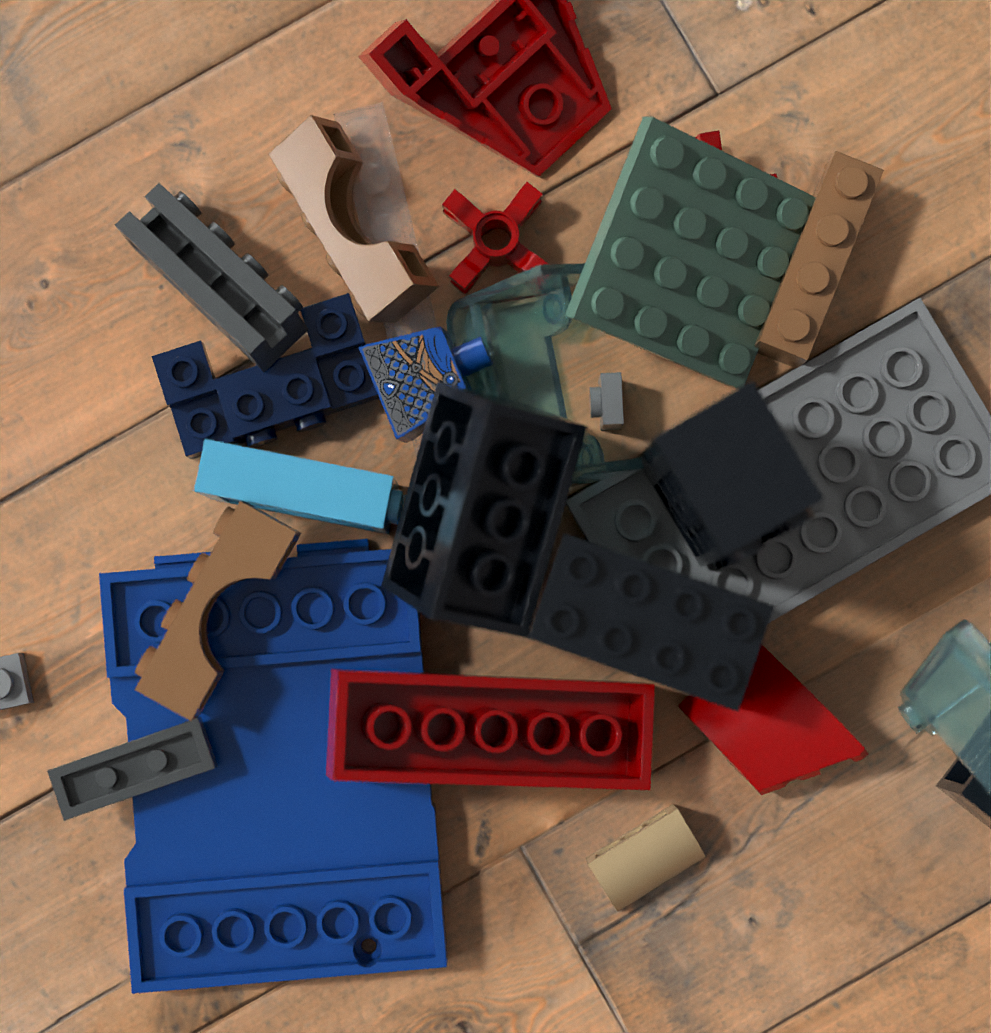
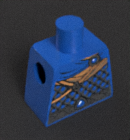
(408, 370)

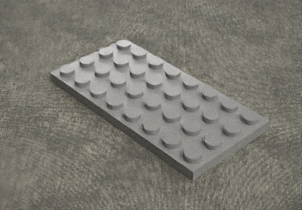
(884, 436)

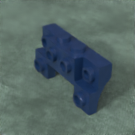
(258, 403)

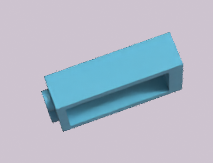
(299, 487)

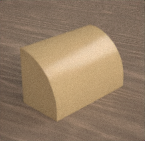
(645, 857)

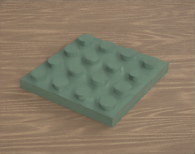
(690, 253)

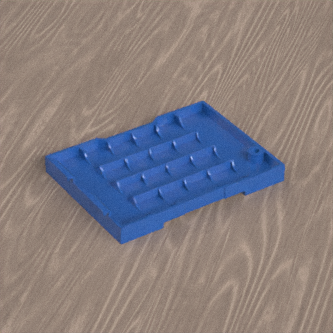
(266, 857)

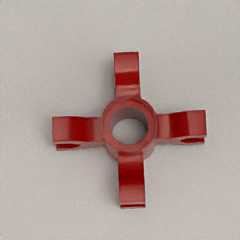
(477, 223)

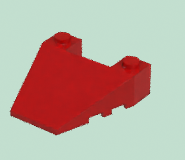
(504, 81)

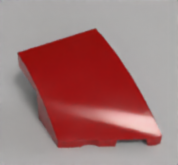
(777, 732)

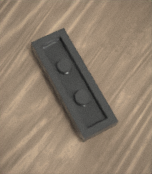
(132, 768)

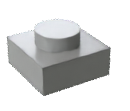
(607, 401)
(14, 682)

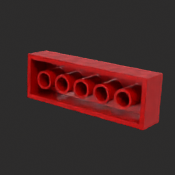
(489, 730)

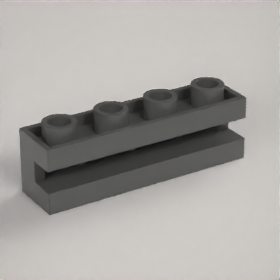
(214, 278)

